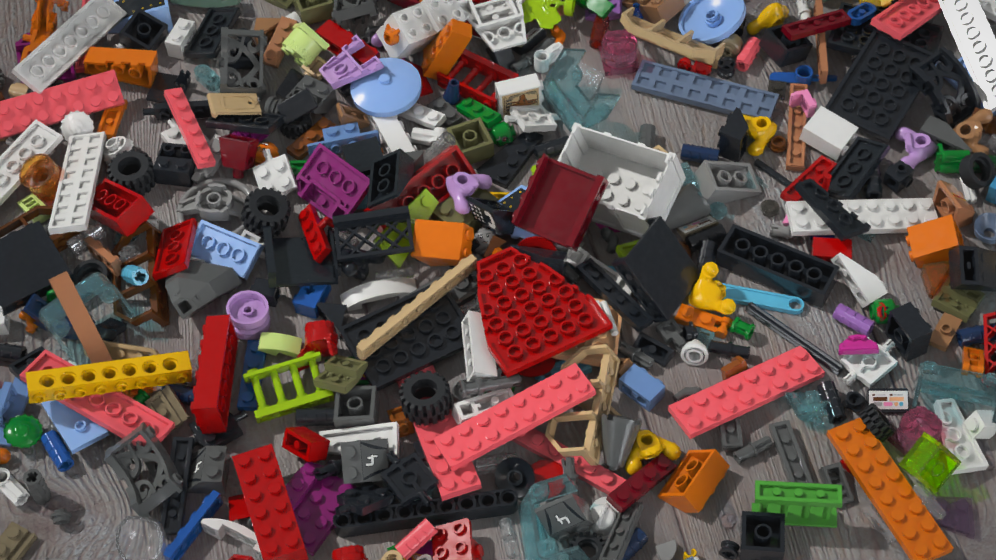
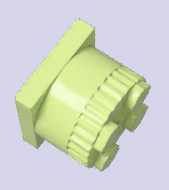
(303, 44)

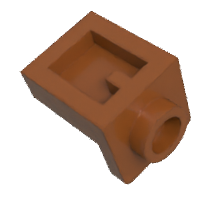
(405, 426)

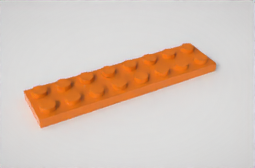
(889, 491)

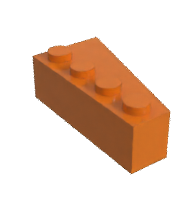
(446, 48)
(130, 65)

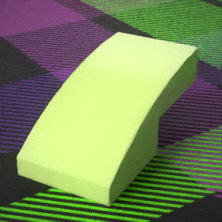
(279, 343)

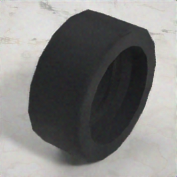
(967, 174)
(89, 266)

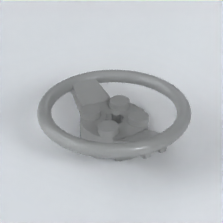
(214, 202)

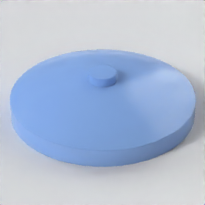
(712, 19)
(387, 90)

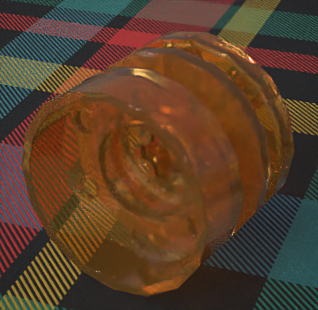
(41, 176)

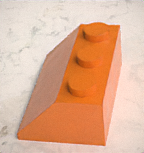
(694, 480)

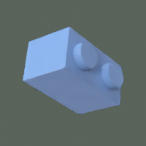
(642, 387)

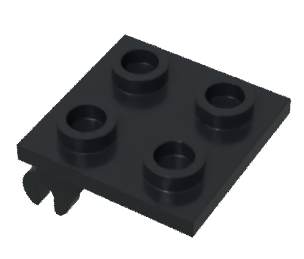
(167, 81)

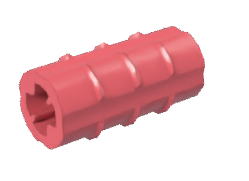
(747, 54)
(416, 539)

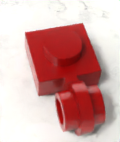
(698, 67)

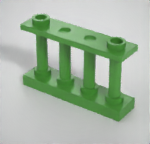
(800, 502)

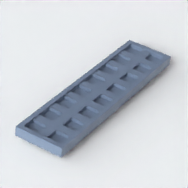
(703, 90)

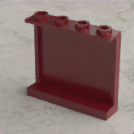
(559, 202)

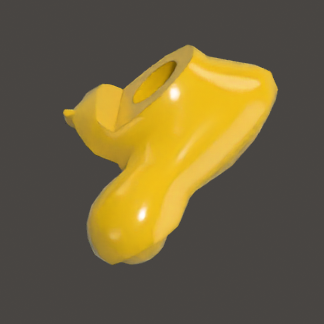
(770, 16)
(762, 131)
(709, 293)
(647, 447)

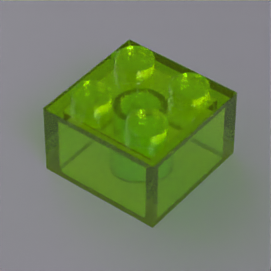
(929, 463)

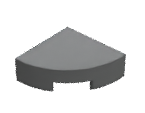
(666, 550)

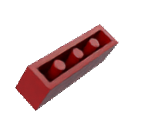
(338, 37)

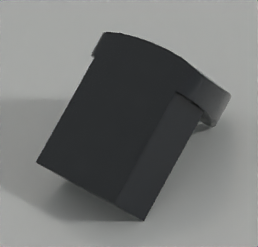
(110, 329)

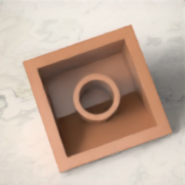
(951, 201)

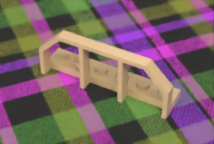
(672, 41)
(601, 404)

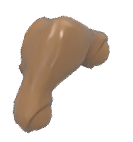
(971, 130)

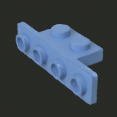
(342, 135)
(12, 403)

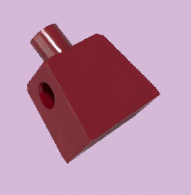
(238, 153)

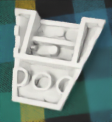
(497, 22)

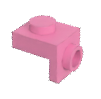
(805, 100)

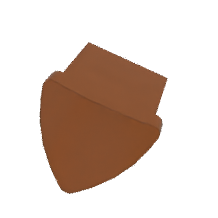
(736, 366)

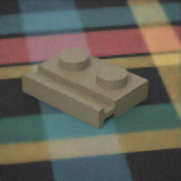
(169, 406)
(15, 542)

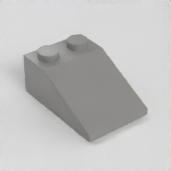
(725, 181)

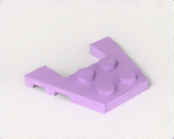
(344, 69)

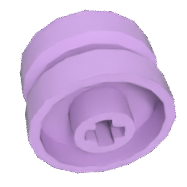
(249, 314)

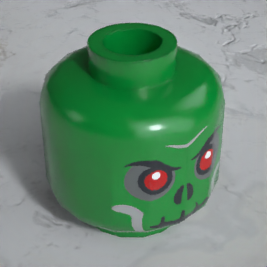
(502, 134)

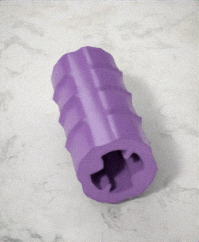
(853, 319)

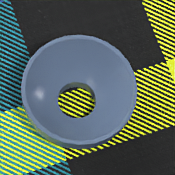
(984, 223)

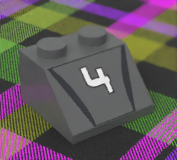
(364, 460)
(209, 470)
(565, 516)

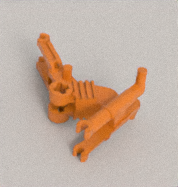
(43, 24)

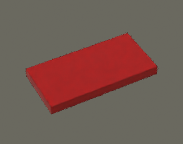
(175, 249)

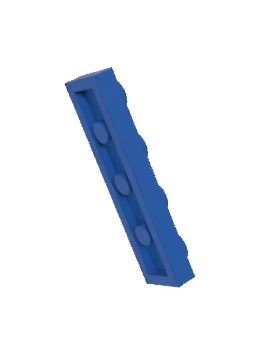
(253, 359)
(193, 528)

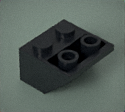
(733, 137)
(174, 165)

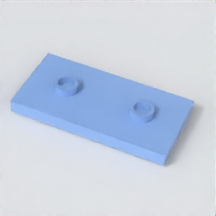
(225, 248)
(74, 428)

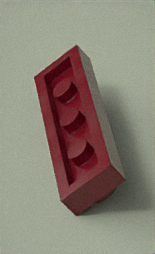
(816, 24)
(641, 482)

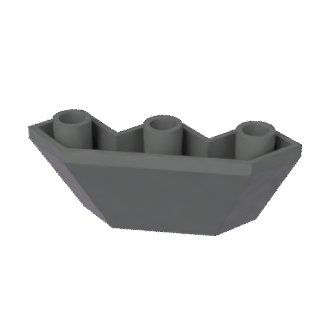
(199, 286)

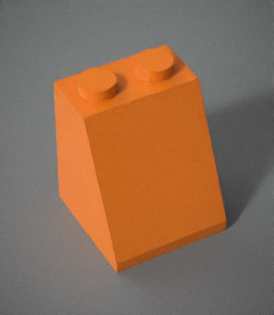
(933, 240)
(441, 242)

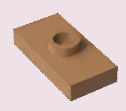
(945, 331)

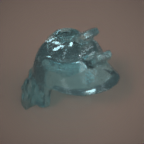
(808, 406)

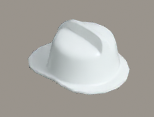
(603, 516)

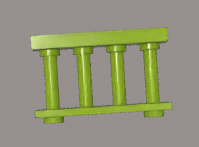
(285, 406)

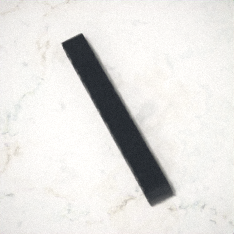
(435, 517)

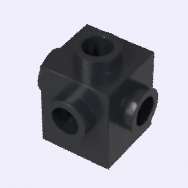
(898, 176)

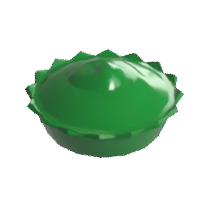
(23, 431)

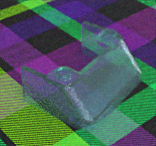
(568, 99)
(53, 315)
(955, 384)
(532, 530)

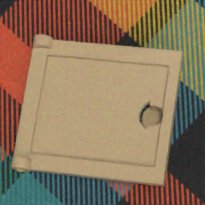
(233, 104)

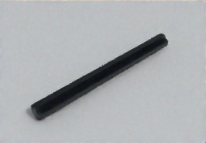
(794, 338)

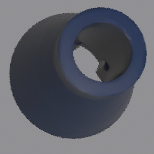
(452, 92)

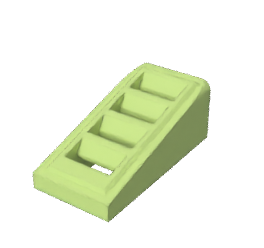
(33, 199)

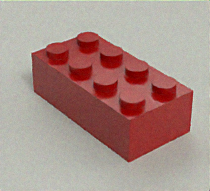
(119, 207)

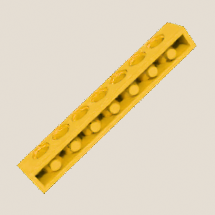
(108, 377)

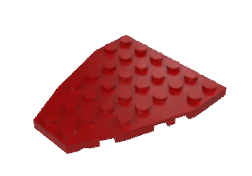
(532, 311)

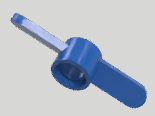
(796, 77)

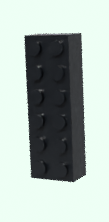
(777, 265)

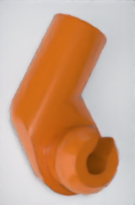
(558, 34)
(31, 327)

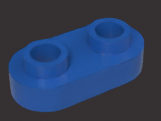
(862, 13)

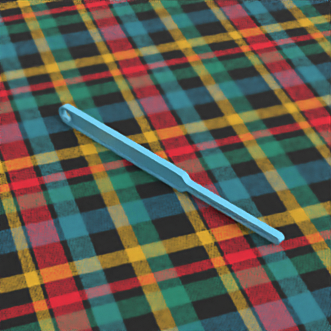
(763, 299)

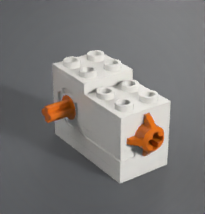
(416, 26)

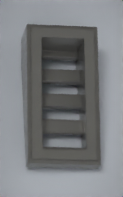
(838, 469)

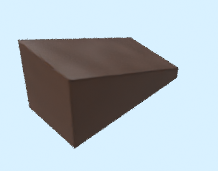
(494, 243)

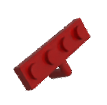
(818, 172)
(315, 233)

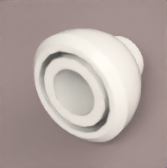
(694, 353)

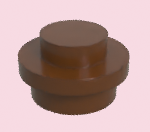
(778, 144)

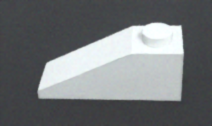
(861, 282)
(473, 406)

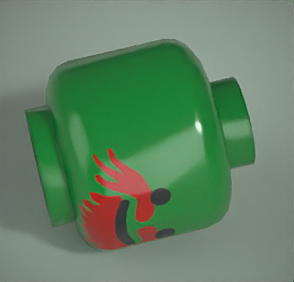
(880, 310)

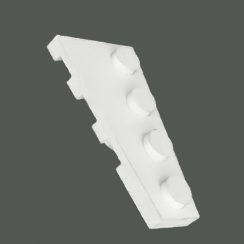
(367, 432)
(957, 437)

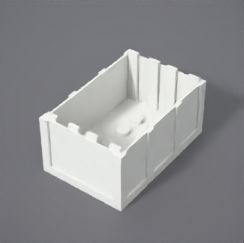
(639, 178)

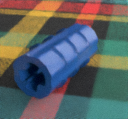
(57, 451)

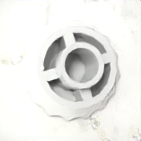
(76, 124)
(116, 145)

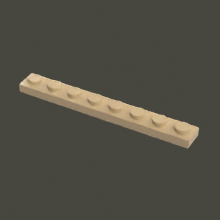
(416, 307)

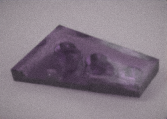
(958, 515)

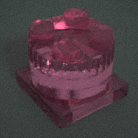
(619, 53)
(913, 425)

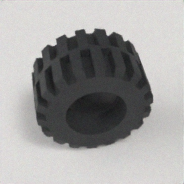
(130, 163)
(265, 200)
(421, 386)

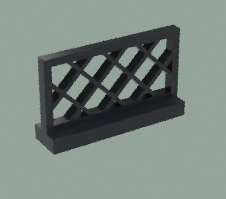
(369, 219)

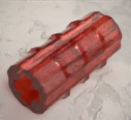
(599, 28)

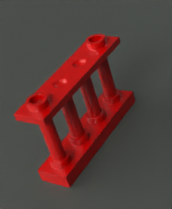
(478, 66)

